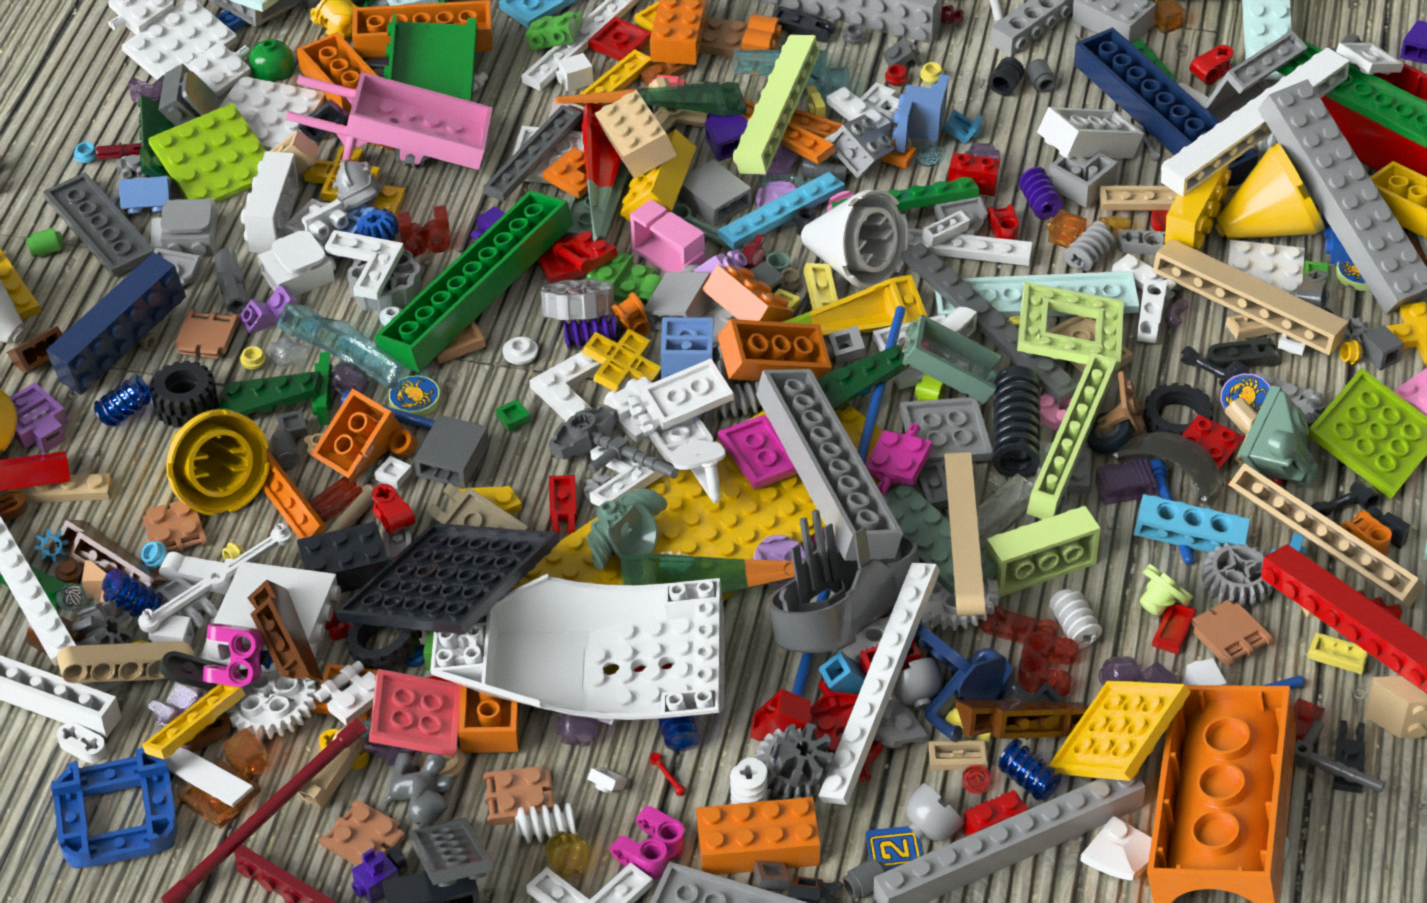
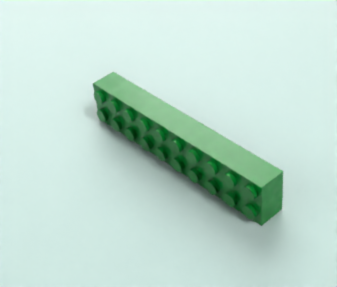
(474, 280)

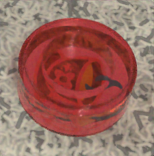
(976, 779)

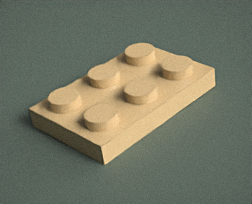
(1085, 329)

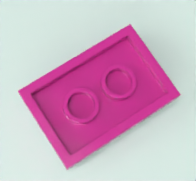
(757, 451)

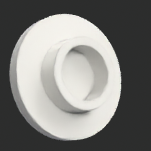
(520, 350)

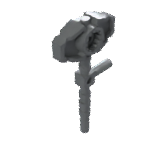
(593, 429)
(1305, 755)

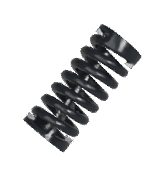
(1025, 421)

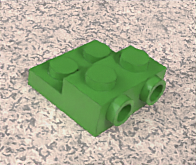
(554, 30)
(623, 274)

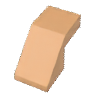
(92, 581)

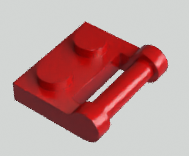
(592, 253)

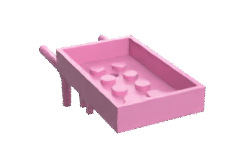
(406, 119)

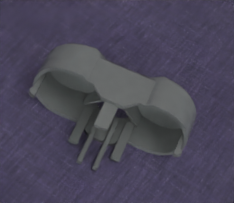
(861, 587)

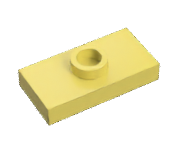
(1337, 653)

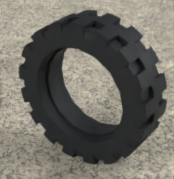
(1173, 395)
(385, 657)

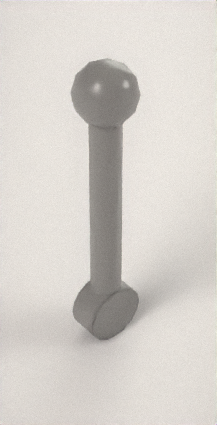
(1155, 156)

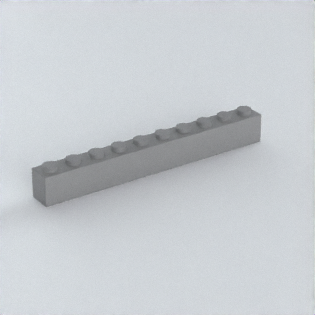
(1009, 841)

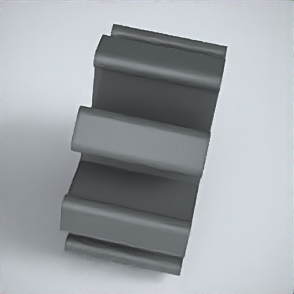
(102, 625)
(811, 764)

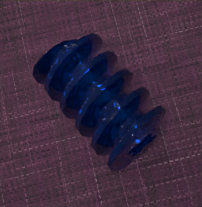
(123, 401)
(130, 593)
(679, 732)
(1028, 770)

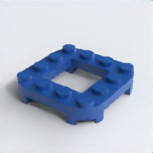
(123, 844)

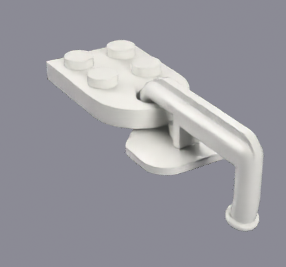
(692, 447)

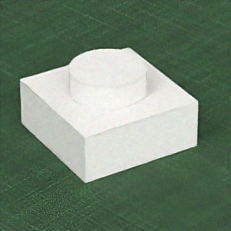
(1291, 345)
(393, 472)
(606, 779)

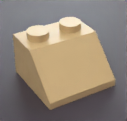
(1397, 706)

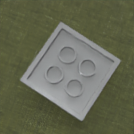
(950, 425)

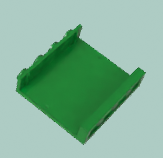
(433, 56)

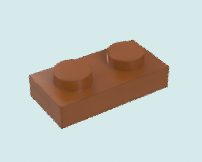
(662, 68)

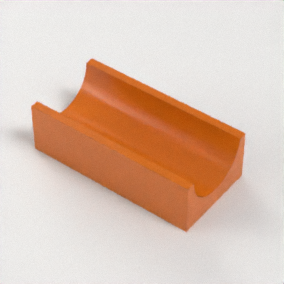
(1224, 794)

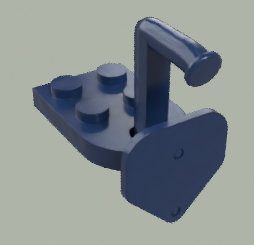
(974, 679)

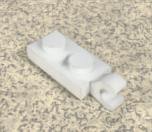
(1143, 271)

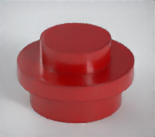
(896, 75)

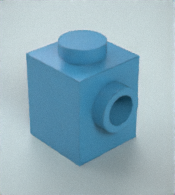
(842, 674)

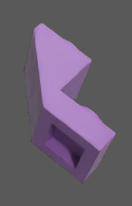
(263, 315)

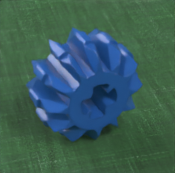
(378, 224)

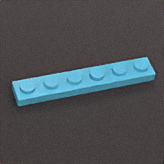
(780, 210)

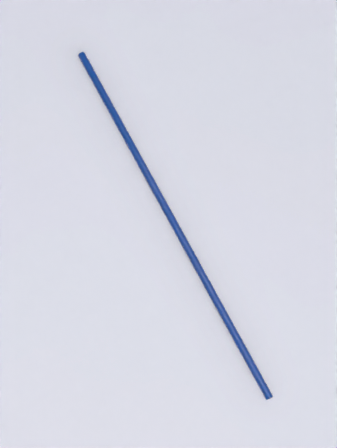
(863, 448)

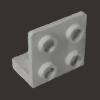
(860, 144)

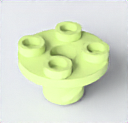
(1162, 592)

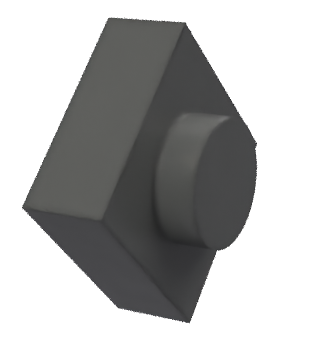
(293, 422)

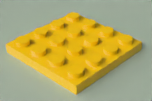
(1119, 729)

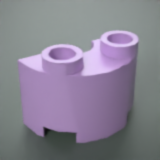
(733, 258)

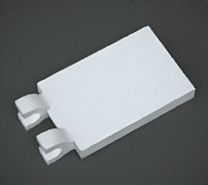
(680, 397)

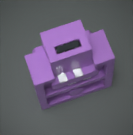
(38, 418)

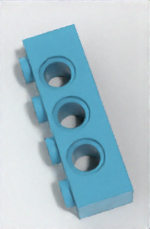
(1177, 528)

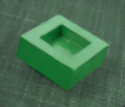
(512, 415)

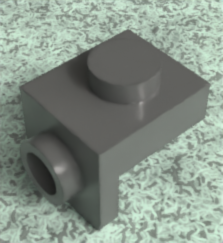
(902, 53)

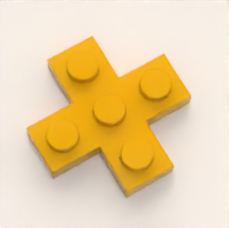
(326, 171)
(1414, 329)
(621, 359)

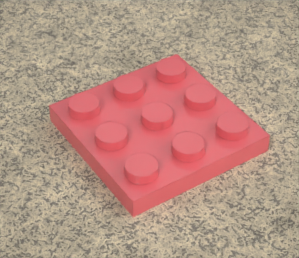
(415, 713)

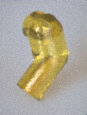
(1116, 222)

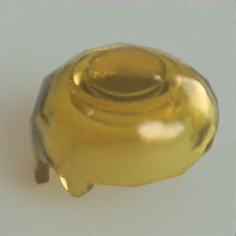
(567, 854)

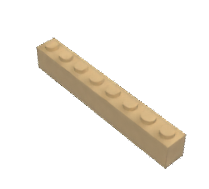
(1250, 296)
(1327, 535)

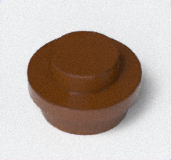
(69, 571)

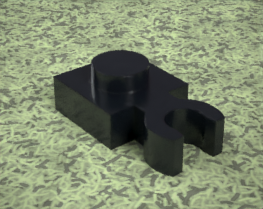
(1398, 527)

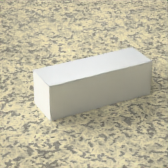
(945, 229)

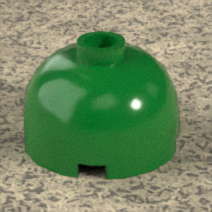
(271, 60)

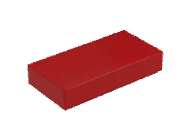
(1174, 628)

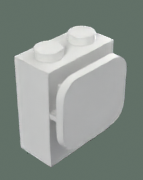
(297, 263)

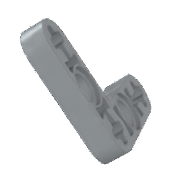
(1135, 247)

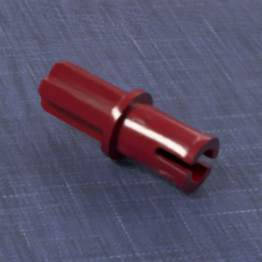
(117, 151)

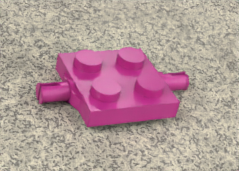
(898, 457)

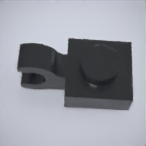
(812, 889)

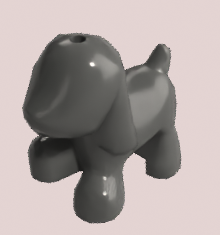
(420, 788)

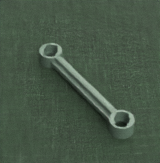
(711, 233)

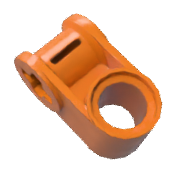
(632, 315)
(1369, 531)

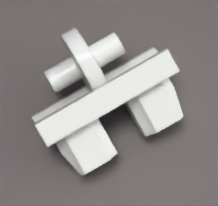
(325, 218)

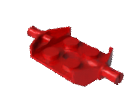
(831, 717)

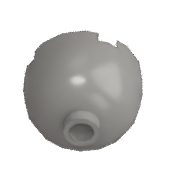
(918, 684)
(931, 815)

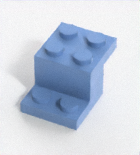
(920, 113)
(685, 343)

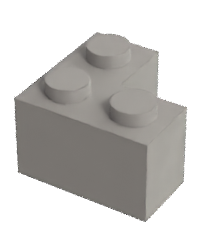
(1082, 181)

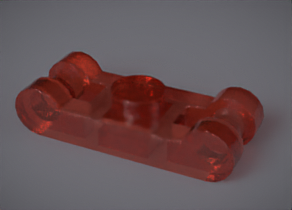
(1016, 625)

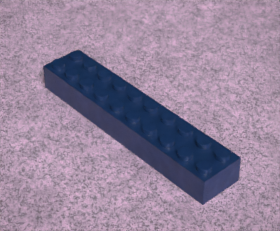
(1150, 96)

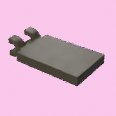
(473, 510)

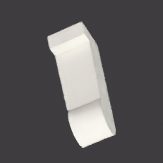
(1151, 311)
(191, 569)

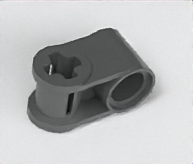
(1314, 288)

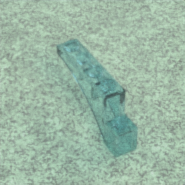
(763, 62)
(340, 340)

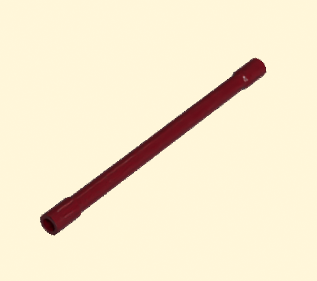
(343, 740)

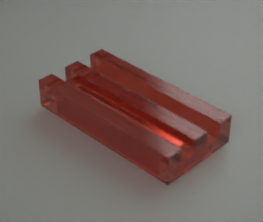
(332, 496)

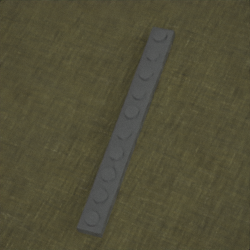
(989, 320)

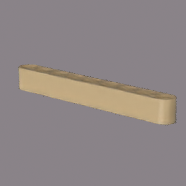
(964, 534)

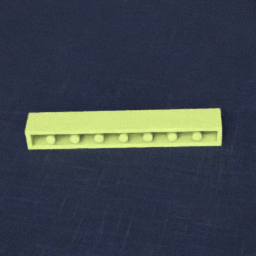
(776, 105)
(1071, 437)

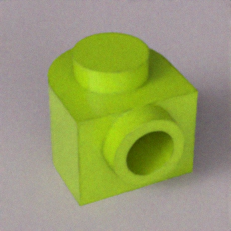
(930, 389)

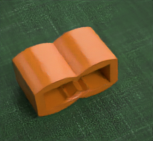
(761, 33)

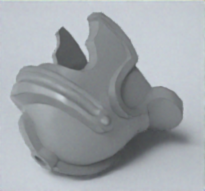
(355, 184)

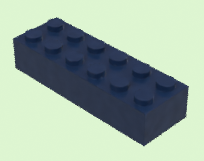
(116, 323)

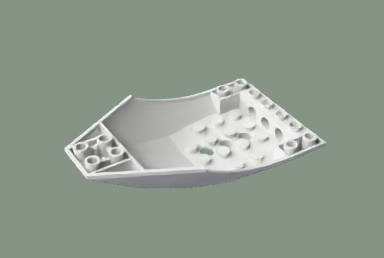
(558, 635)

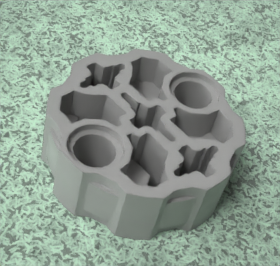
(400, 289)
(577, 299)

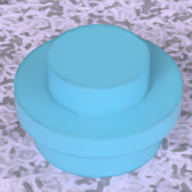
(85, 152)
(154, 554)

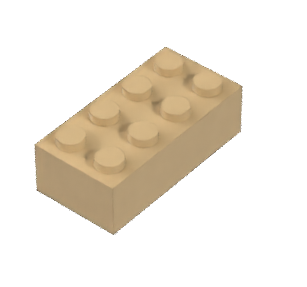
(635, 134)

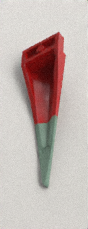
(601, 166)

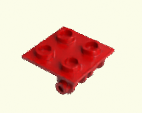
(1214, 438)

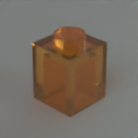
(1168, 15)
(1065, 228)
(246, 753)

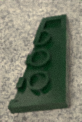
(152, 123)
(860, 377)
(270, 392)

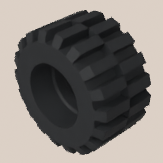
(183, 392)

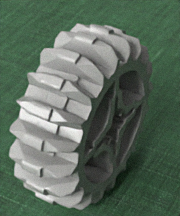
(1231, 575)
(780, 784)

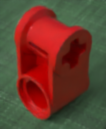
(1212, 64)
(1003, 222)
(391, 509)

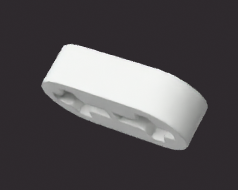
(84, 739)

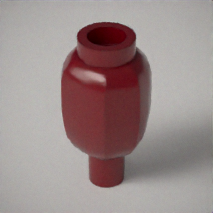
(754, 252)

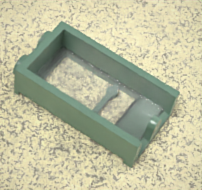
(950, 358)

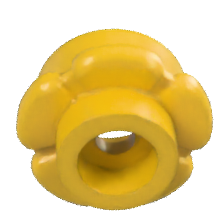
(1351, 351)

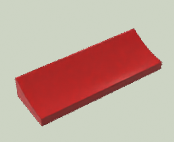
(34, 470)

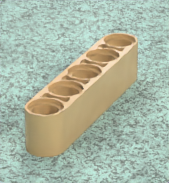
(116, 661)

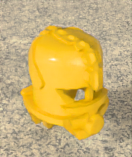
(334, 16)

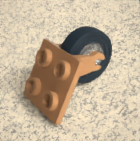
(1113, 427)

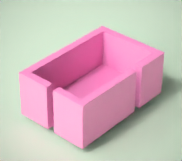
(666, 238)

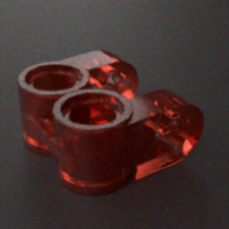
(434, 234)
(1037, 653)

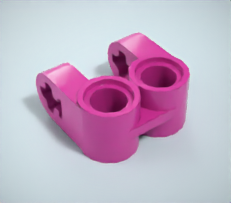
(240, 655)
(654, 853)

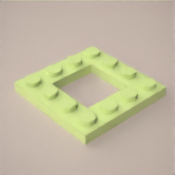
(1033, 318)

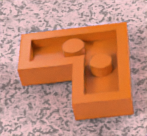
(567, 173)

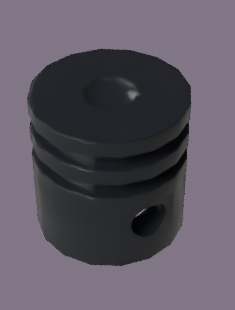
(1006, 76)

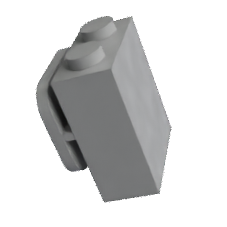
(189, 226)

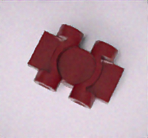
(950, 16)

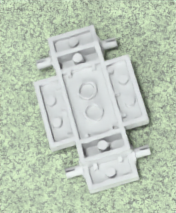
(179, 36)

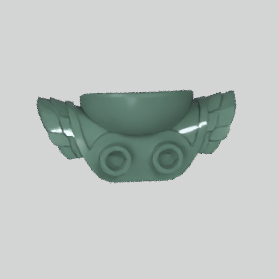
(625, 526)

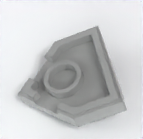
(972, 207)
(185, 263)
(899, 727)

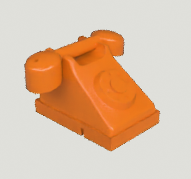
(361, 436)

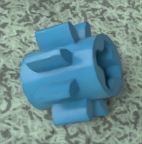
(57, 549)

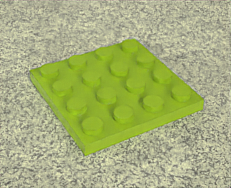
(210, 154)
(1373, 432)

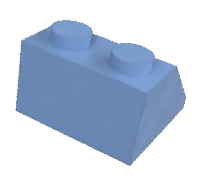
(145, 193)

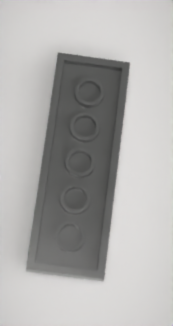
(99, 224)
(450, 852)

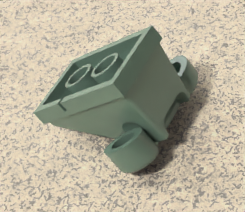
(1279, 441)

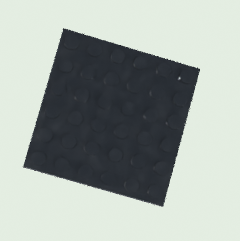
(448, 578)

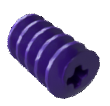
(1040, 193)
(584, 331)

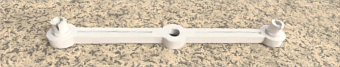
(151, 620)

